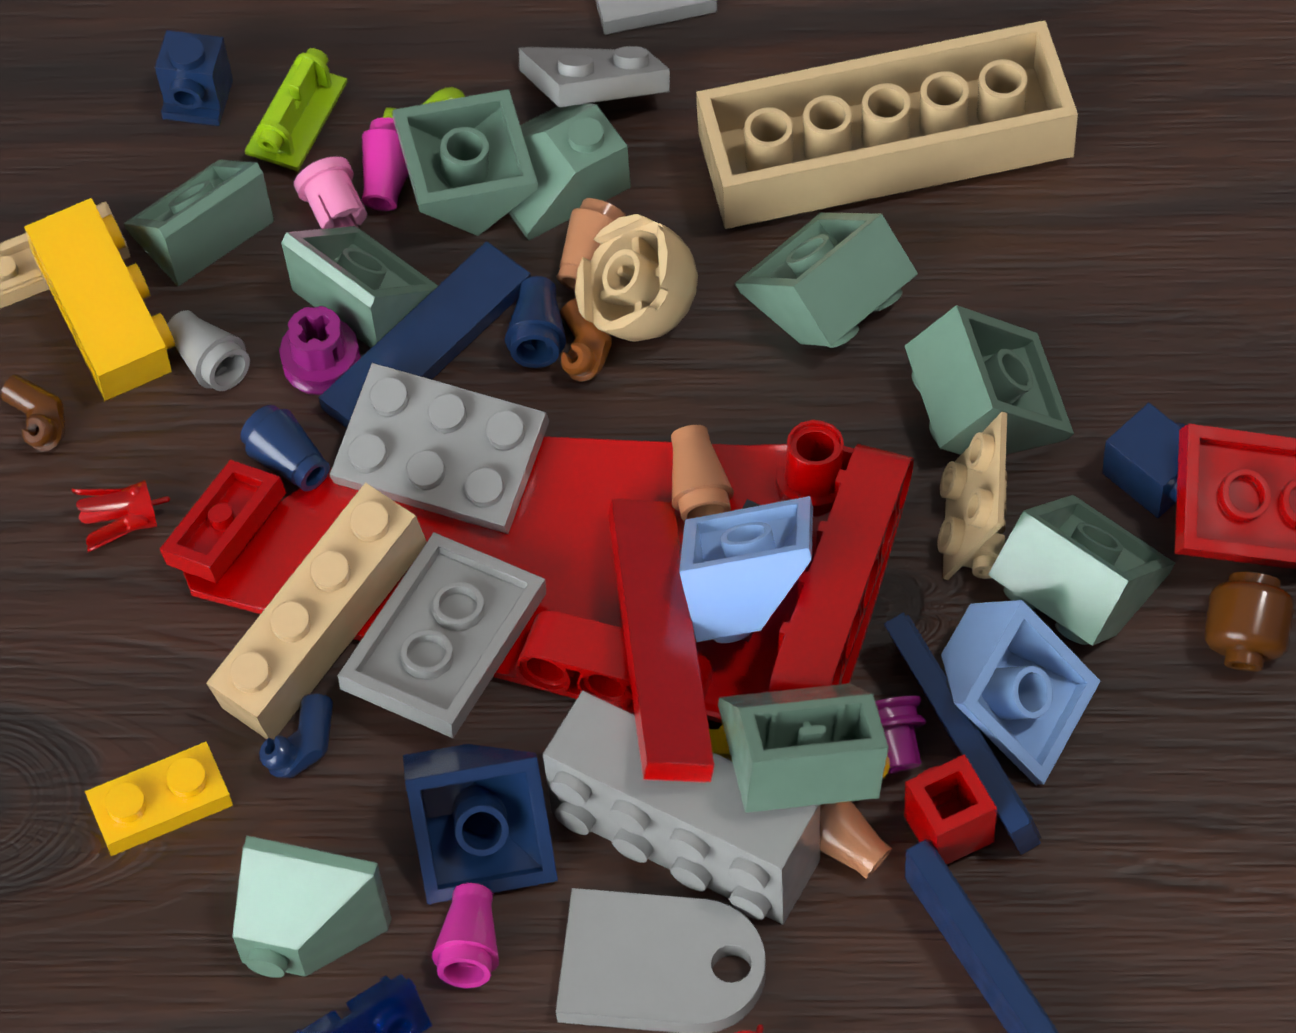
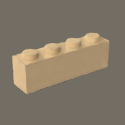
(318, 612)

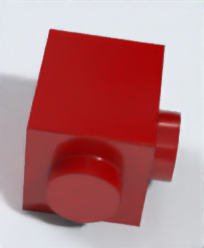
(950, 809)

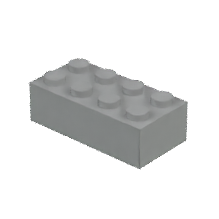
(684, 826)

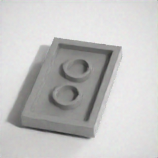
(440, 447)
(442, 634)

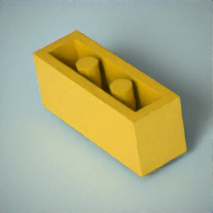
(101, 298)

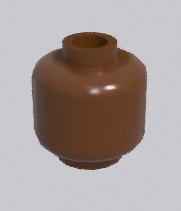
(1249, 620)

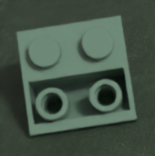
(805, 746)

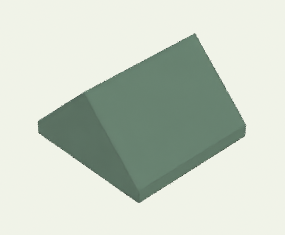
(466, 159)
(203, 218)
(354, 279)

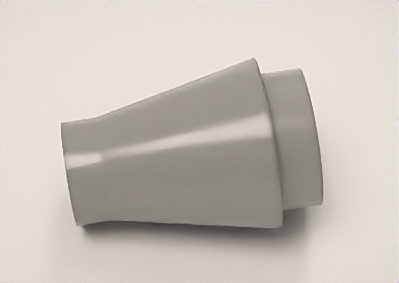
(211, 353)

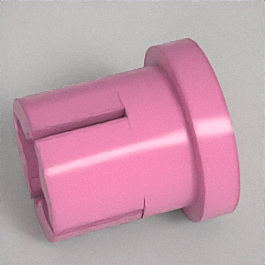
(331, 193)

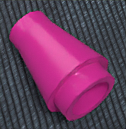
(382, 165)
(467, 941)

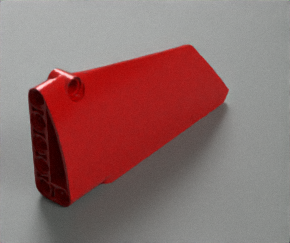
(565, 538)

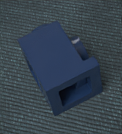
(193, 77)

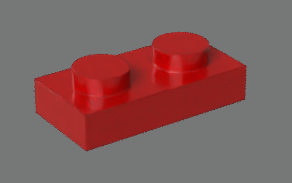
(223, 521)

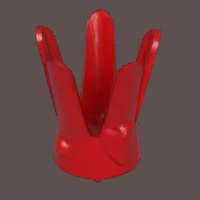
(128, 506)

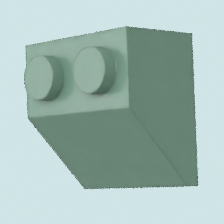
(830, 277)
(976, 369)
(1078, 569)

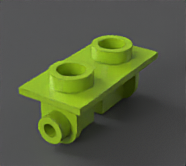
(297, 112)

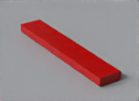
(660, 643)

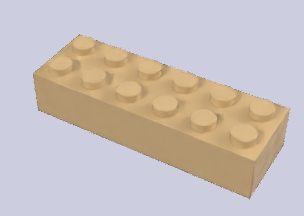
(886, 124)

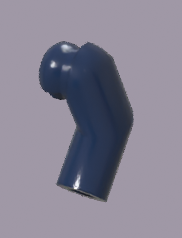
(306, 746)

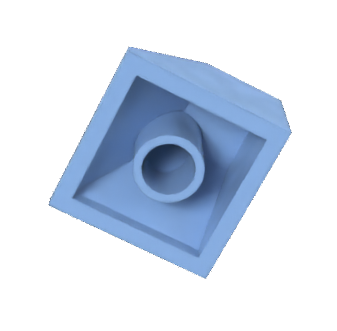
(743, 566)
(1017, 683)

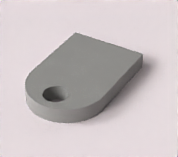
(652, 963)

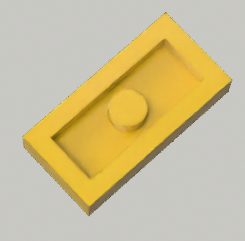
(159, 798)

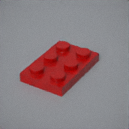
(1236, 496)

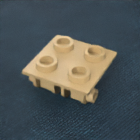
(975, 503)

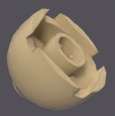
(636, 280)

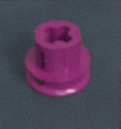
(317, 349)
(898, 721)

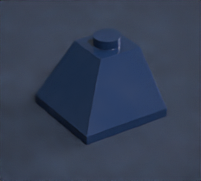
(478, 819)

